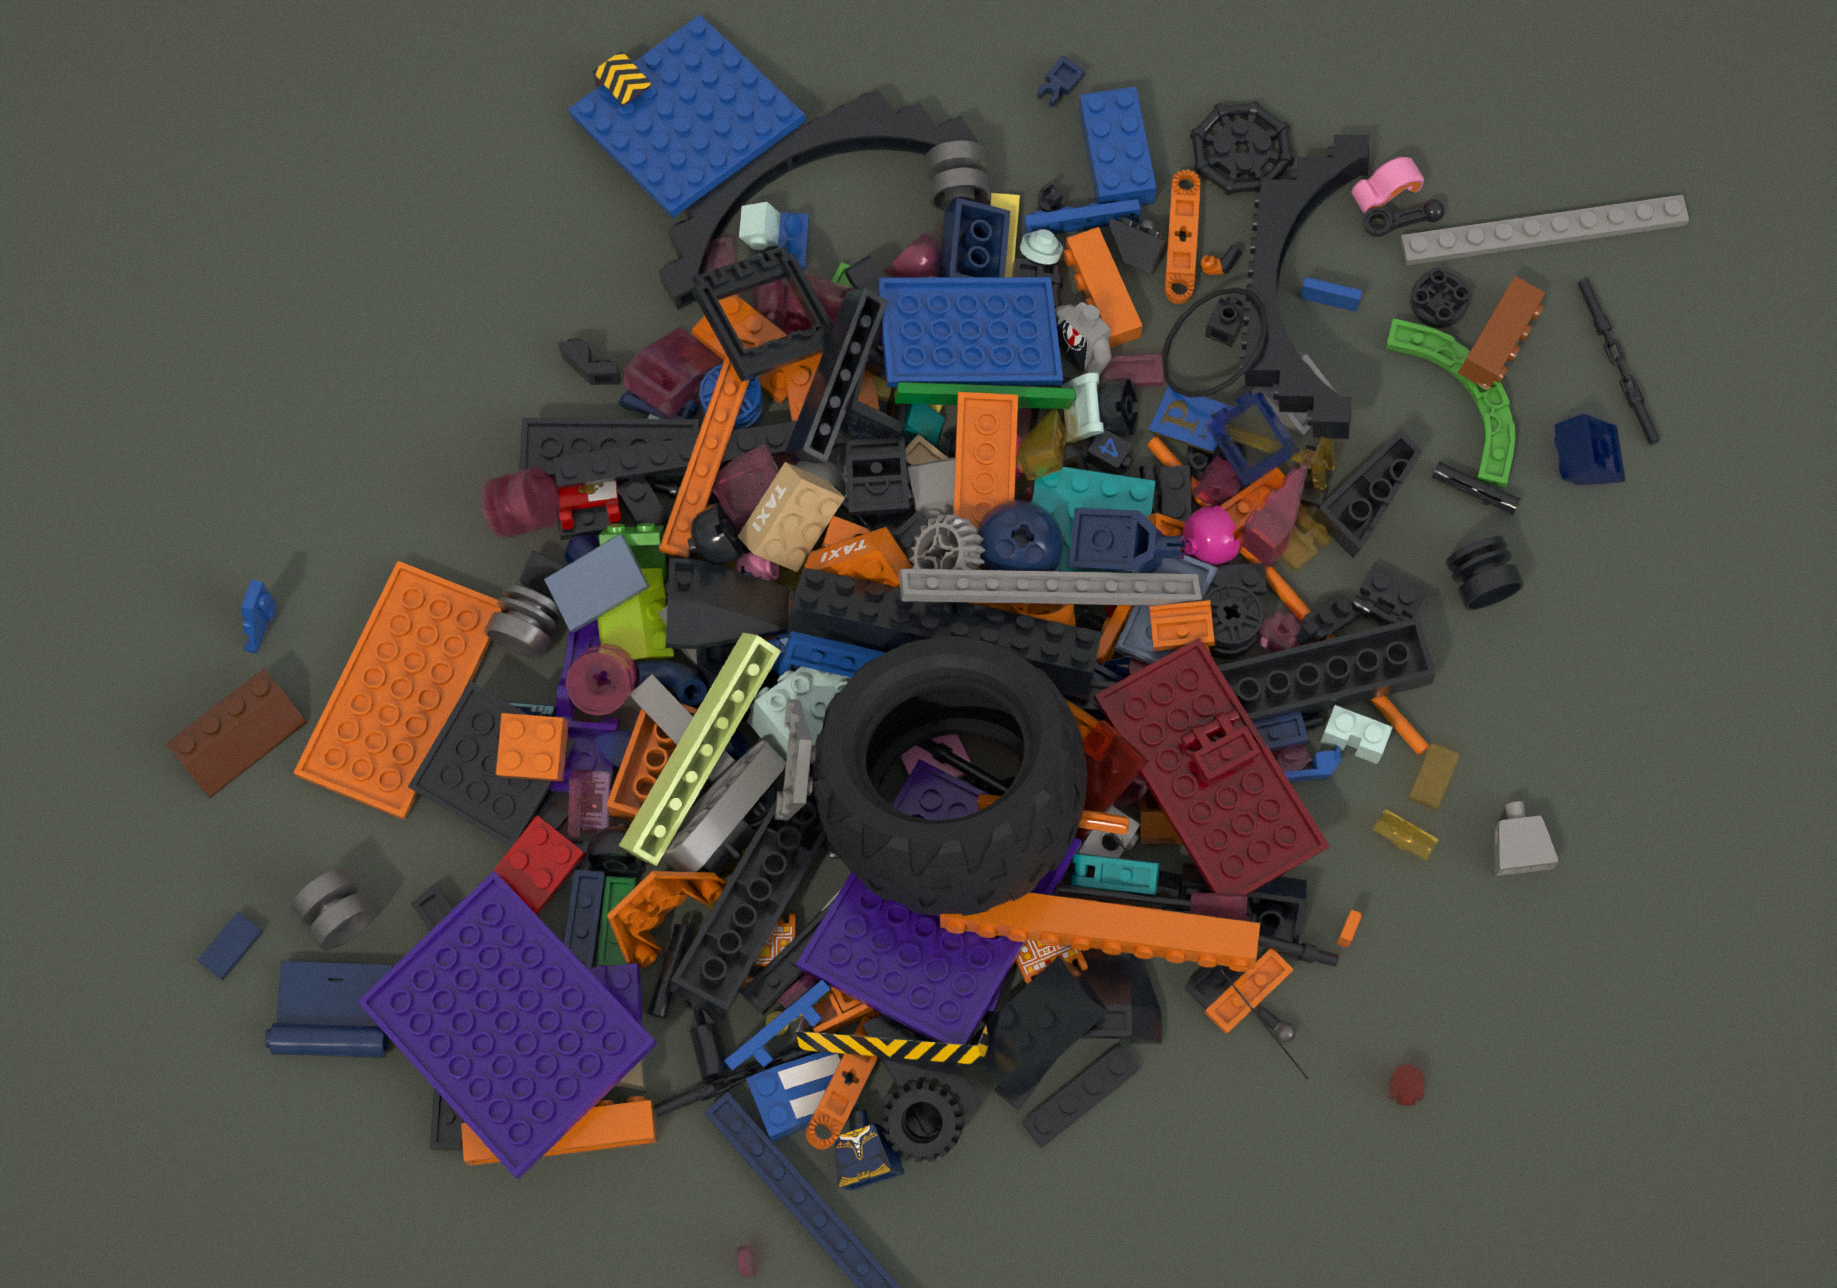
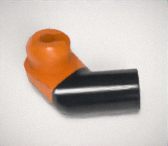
(1222, 265)

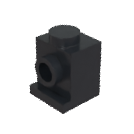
(1222, 328)

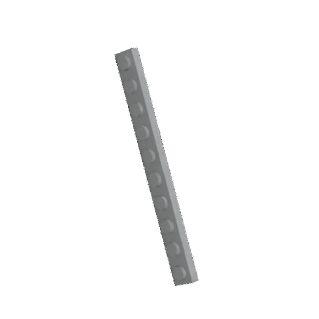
(1544, 230)
(1047, 587)

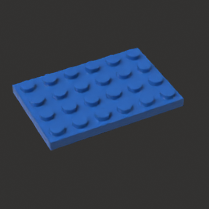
(970, 331)

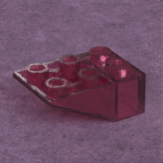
(670, 371)
(1271, 528)

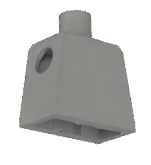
(1522, 843)

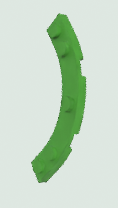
(1491, 403)

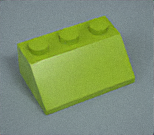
(636, 623)

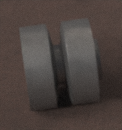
(957, 171)
(333, 909)

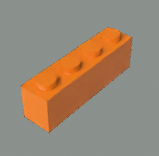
(1102, 285)

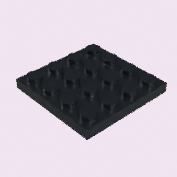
(463, 765)

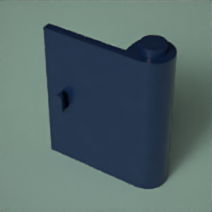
(323, 1014)

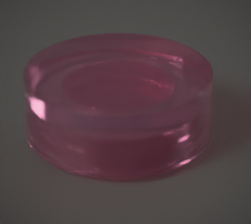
(747, 1261)

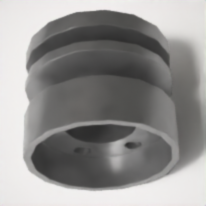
(523, 622)

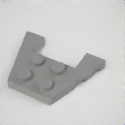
(799, 757)

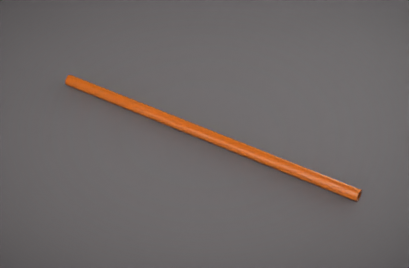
(1300, 609)

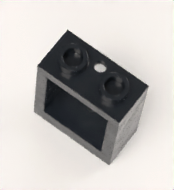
(871, 419)

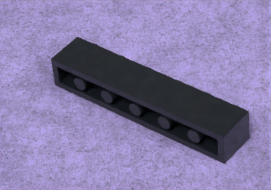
(836, 376)

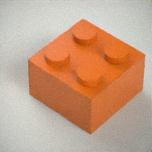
(532, 747)

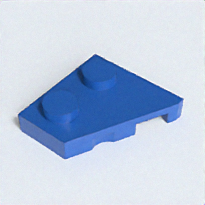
(257, 610)

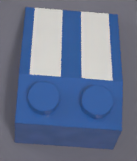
(792, 1092)

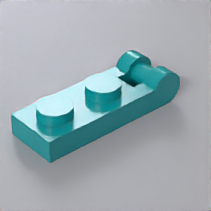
(1116, 873)

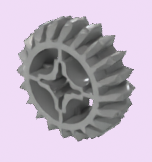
(941, 550)

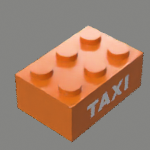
(865, 557)

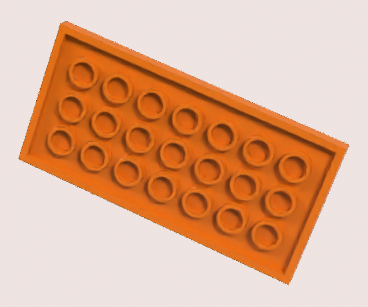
(398, 689)

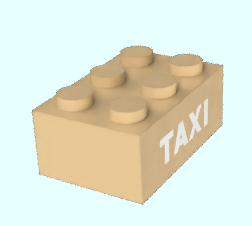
(791, 517)

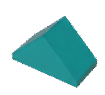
(923, 421)

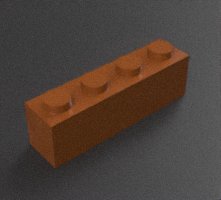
(1501, 333)

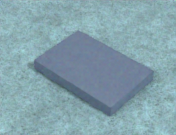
(597, 583)

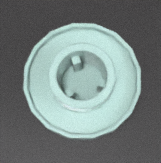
(1041, 247)

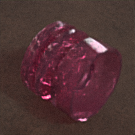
(520, 502)
(585, 682)

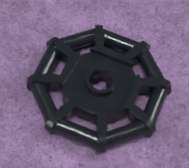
(1245, 133)

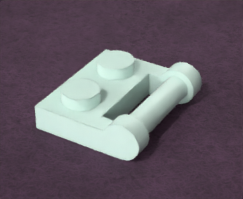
(1083, 416)

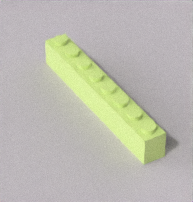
(699, 748)

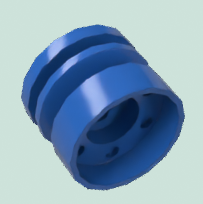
(752, 406)

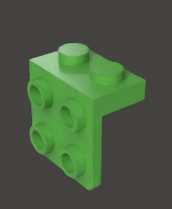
(643, 542)

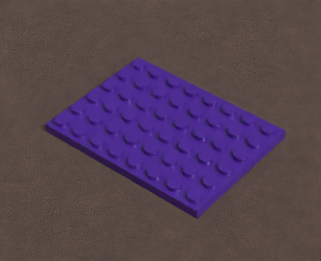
(902, 957)
(507, 1024)

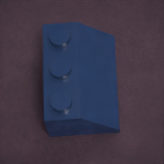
(974, 240)

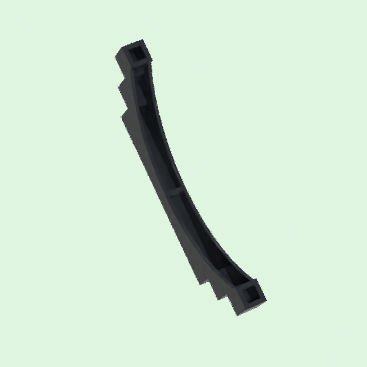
(848, 128)
(1281, 214)

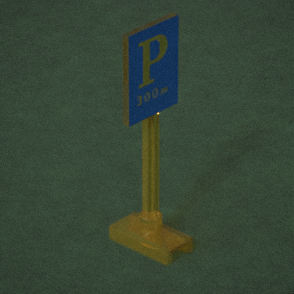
(1186, 421)

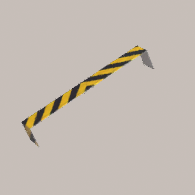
(891, 1047)

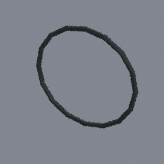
(1248, 364)

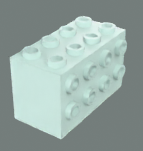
(809, 686)

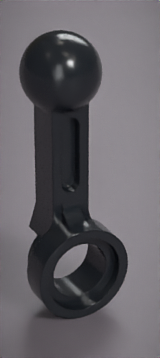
(1431, 211)

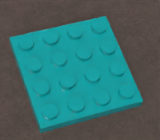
(1079, 488)

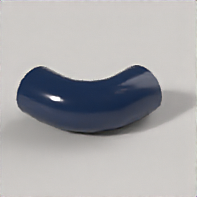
(675, 678)

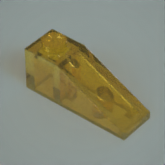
(1043, 448)

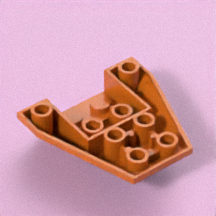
(650, 903)

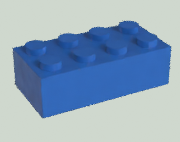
(1117, 146)

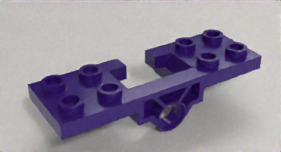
(585, 752)

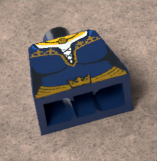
(865, 1155)

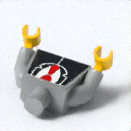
(1083, 336)

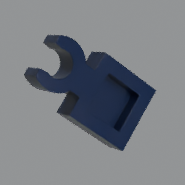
(1061, 78)

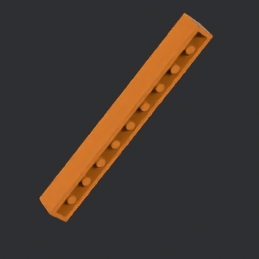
(1116, 930)

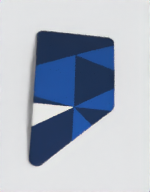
(1118, 666)

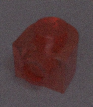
(1406, 1085)

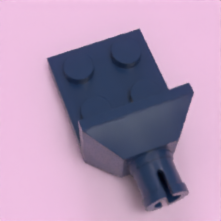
(1119, 542)

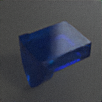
(613, 746)

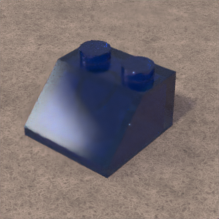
(1588, 451)

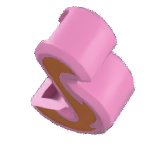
(1387, 183)

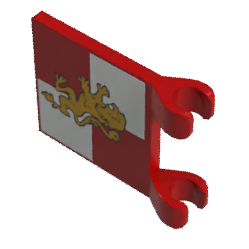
(586, 497)

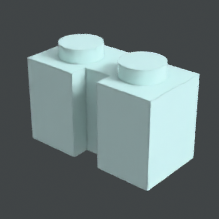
(1358, 732)

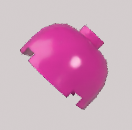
(1210, 536)

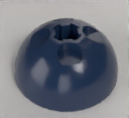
(1018, 553)

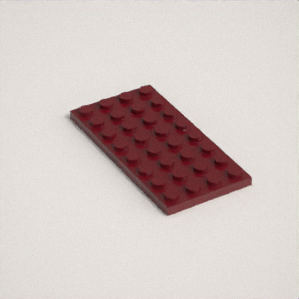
(1237, 826)

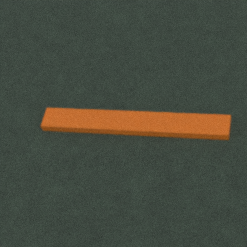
(706, 455)

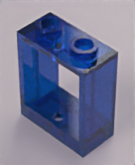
(1233, 455)

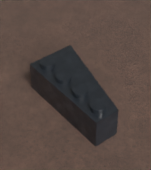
(1360, 502)

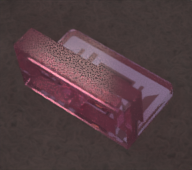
(587, 801)

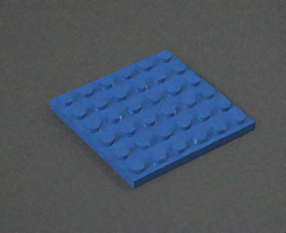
(695, 122)

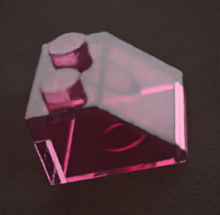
(744, 483)

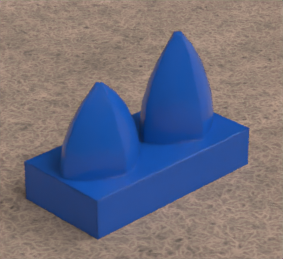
(794, 235)

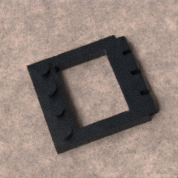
(749, 275)

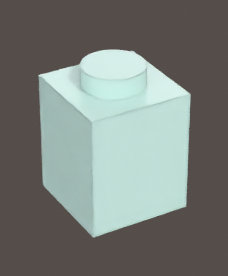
(759, 225)

